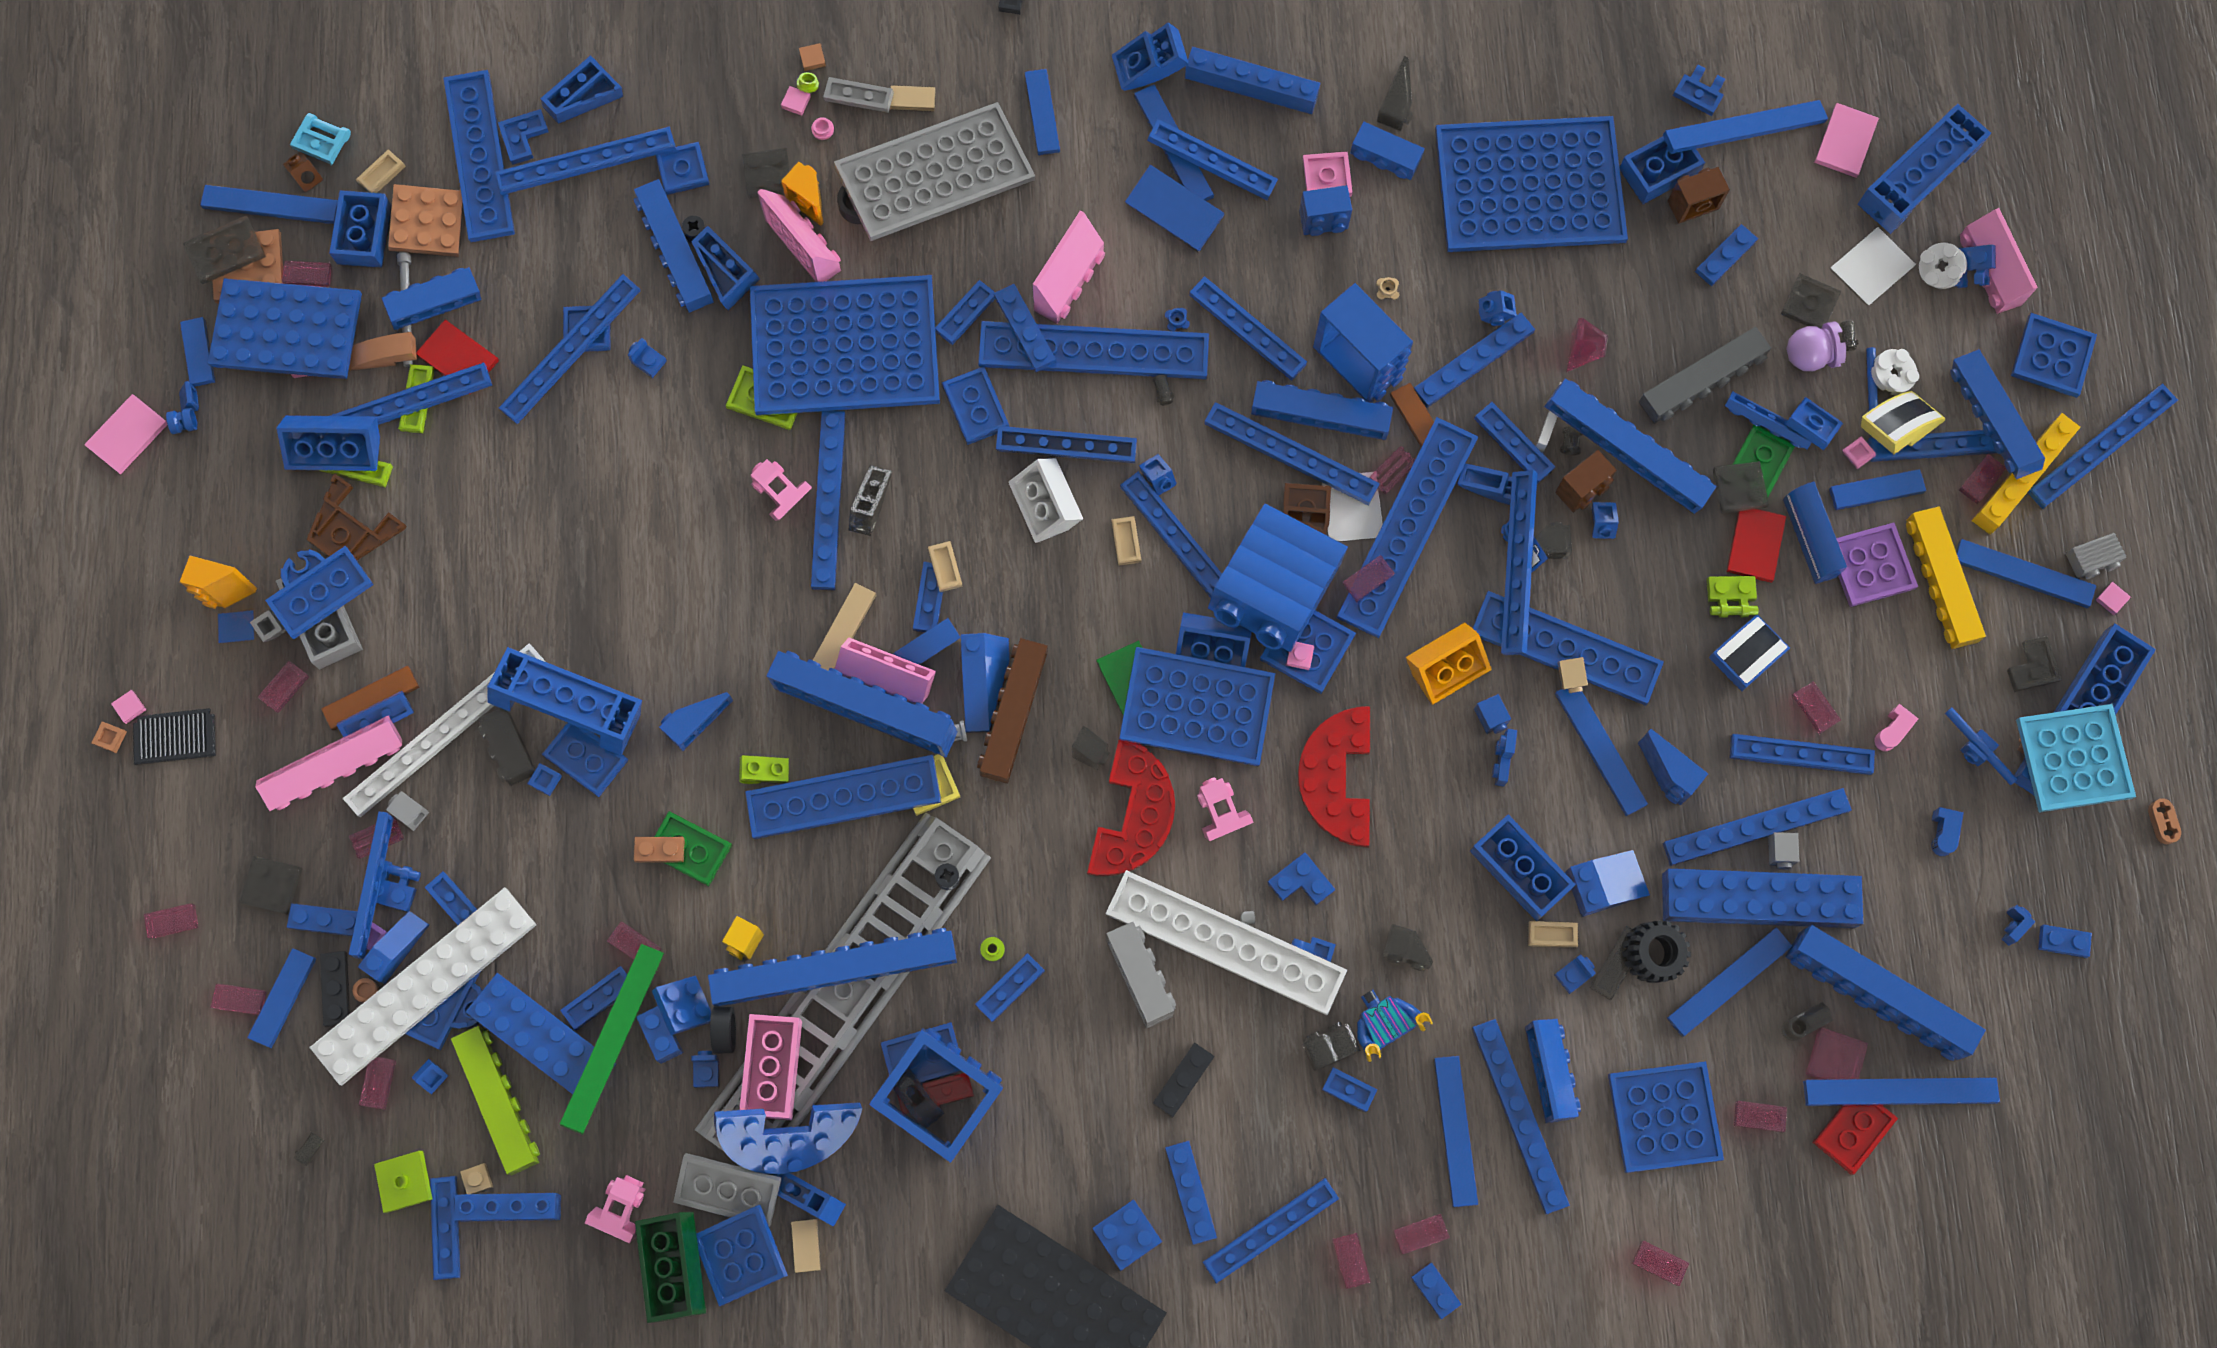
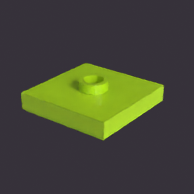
(403, 1181)

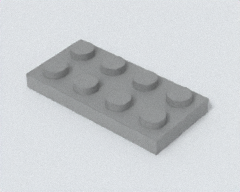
(725, 1187)

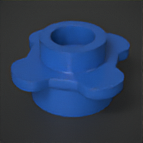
(1175, 313)

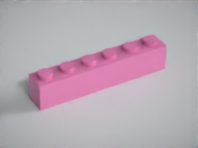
(329, 763)

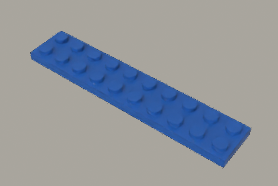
(1101, 350)
(1411, 522)

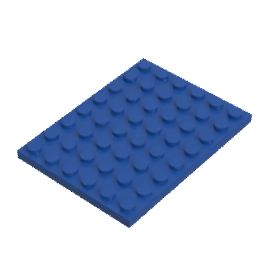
(1530, 184)
(844, 345)

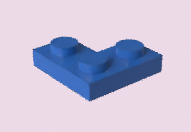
(517, 132)
(1505, 750)
(1301, 874)

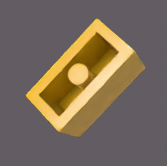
(742, 939)

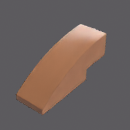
(383, 351)

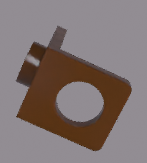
(297, 165)

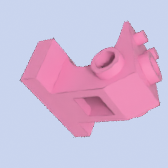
(764, 474)
(1213, 792)
(626, 1191)

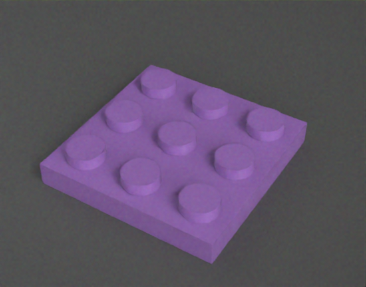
(1875, 565)

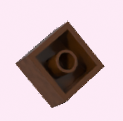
(1698, 194)
(1586, 481)

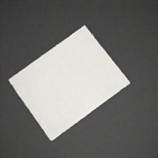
(1873, 266)
(1352, 518)

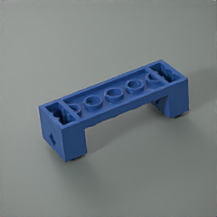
(1923, 168)
(565, 697)

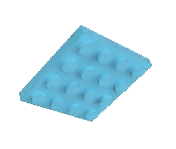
(2075, 758)

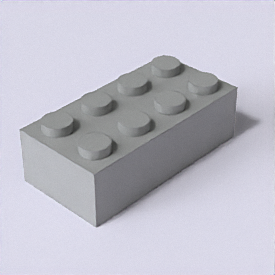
(330, 638)
(1139, 974)

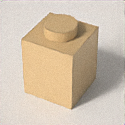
(1572, 674)

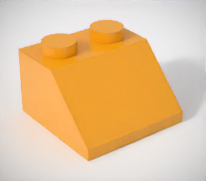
(803, 188)

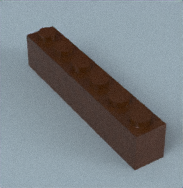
(1013, 710)

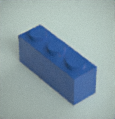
(1387, 151)

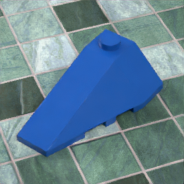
(983, 671)

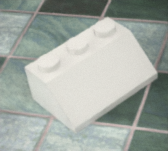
(1045, 499)

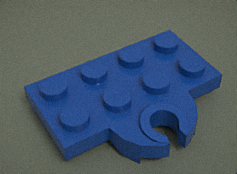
(316, 589)
(448, 1015)

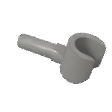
(1248, 917)

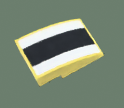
(1901, 421)

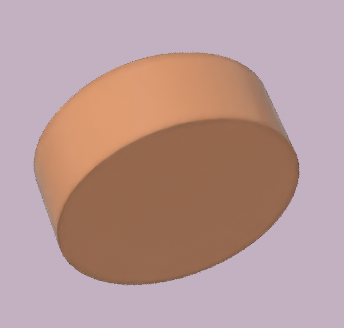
(364, 989)

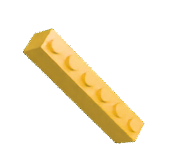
(2013, 490)
(1945, 578)

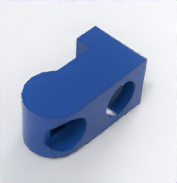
(1947, 831)

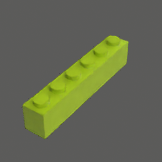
(495, 1100)

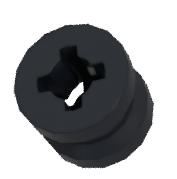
(688, 223)
(948, 881)

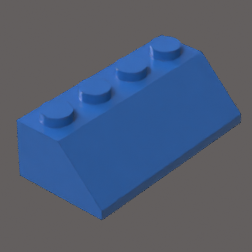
(329, 443)
(1522, 867)
(1552, 1070)

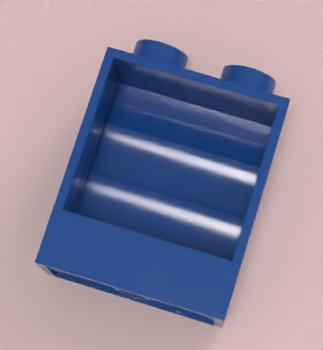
(1276, 578)

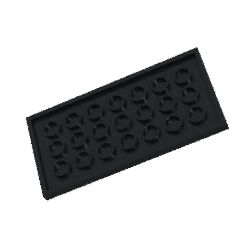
(1048, 1292)

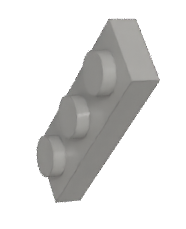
(858, 94)

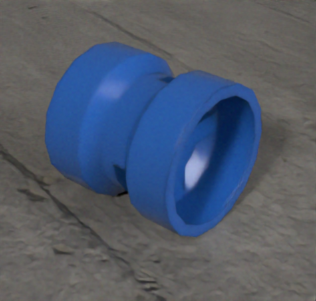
(181, 420)

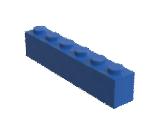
(1252, 80)
(673, 245)
(1322, 410)
(1997, 414)
(1066, 444)

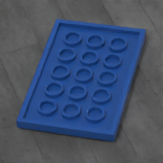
(285, 328)
(1197, 706)

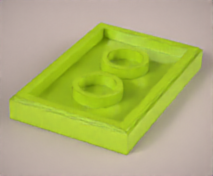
(742, 401)

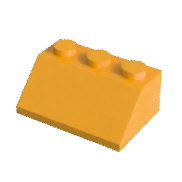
(215, 583)
(1449, 662)

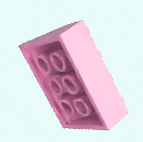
(799, 236)
(1068, 269)

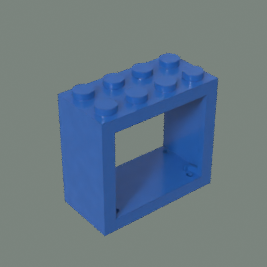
(1362, 344)
(969, 1066)

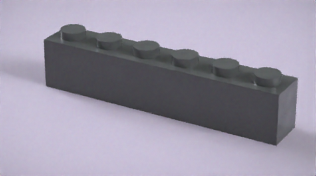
(1705, 375)

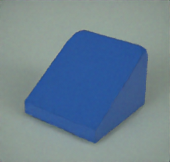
(188, 397)

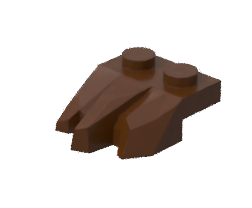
(1308, 504)

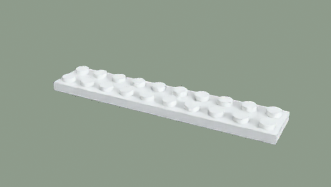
(1227, 942)
(422, 986)

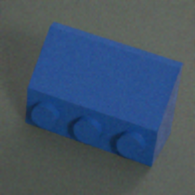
(1212, 641)

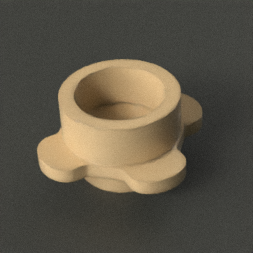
(1391, 283)

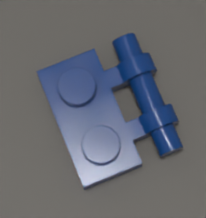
(397, 895)

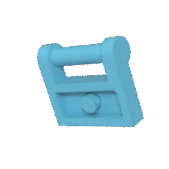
(318, 144)

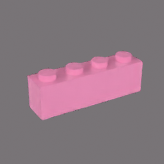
(885, 670)

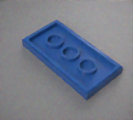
(1174, 208)

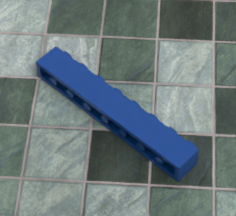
(1630, 446)

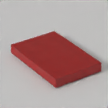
(453, 351)
(1756, 544)
(1854, 1134)

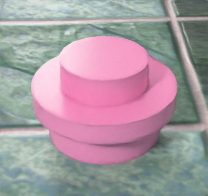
(822, 128)

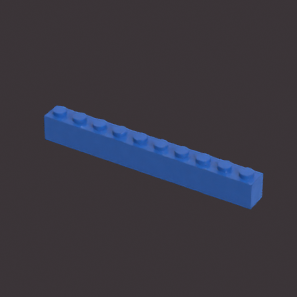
(832, 968)

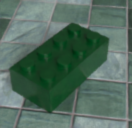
(670, 1267)

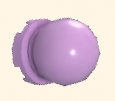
(1815, 347)

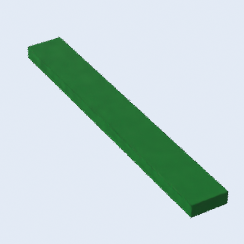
(611, 1039)

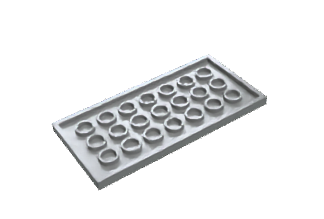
(934, 171)

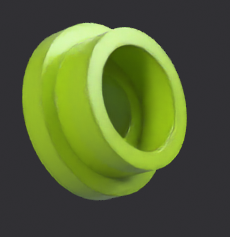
(807, 82)
(992, 956)

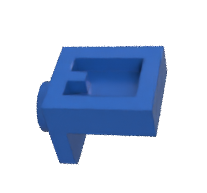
(646, 358)
(1158, 474)
(1604, 520)
(1973, 754)
(2019, 926)
(1575, 973)
(705, 1069)

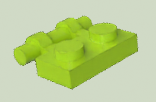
(1732, 589)

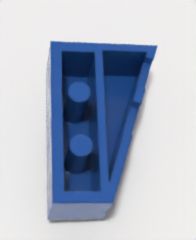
(581, 91)
(724, 267)

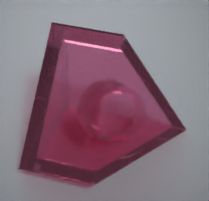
(1586, 344)

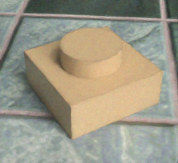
(476, 1179)

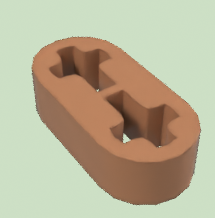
(2164, 821)

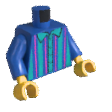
(1386, 1022)

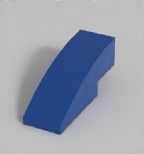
(1486, 482)
(929, 643)

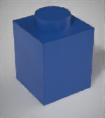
(1493, 714)

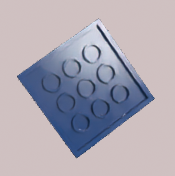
(1665, 1117)

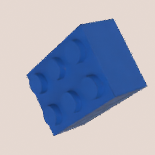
(1655, 170)
(360, 229)

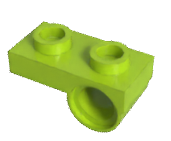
(763, 769)

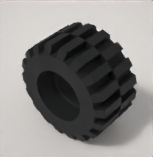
(1674, 951)

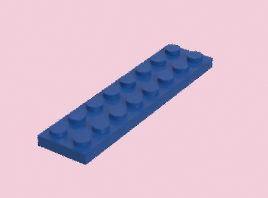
(478, 155)
(1554, 640)
(843, 797)

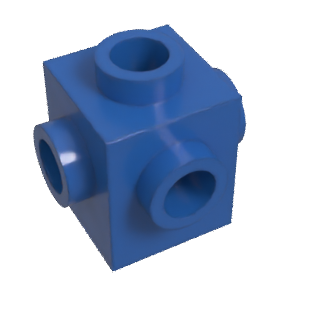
(1497, 307)

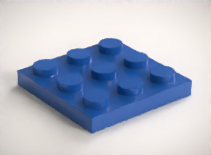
(2054, 355)
(1330, 645)
(740, 1255)

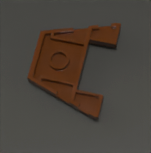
(336, 528)

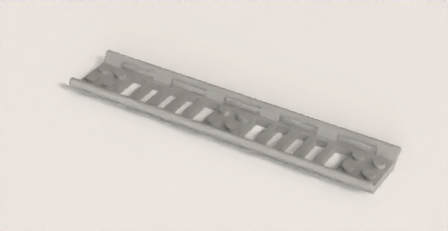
(848, 1001)

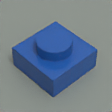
(544, 779)
(430, 1076)

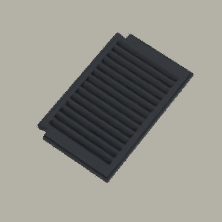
(174, 736)

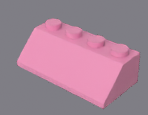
(2011, 279)

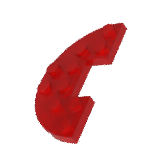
(1324, 776)
(1147, 814)

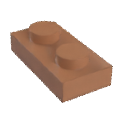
(659, 849)

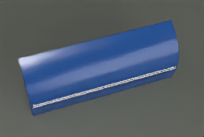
(1814, 533)

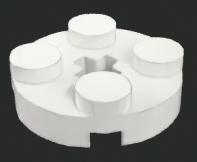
(1931, 259)
(1902, 363)

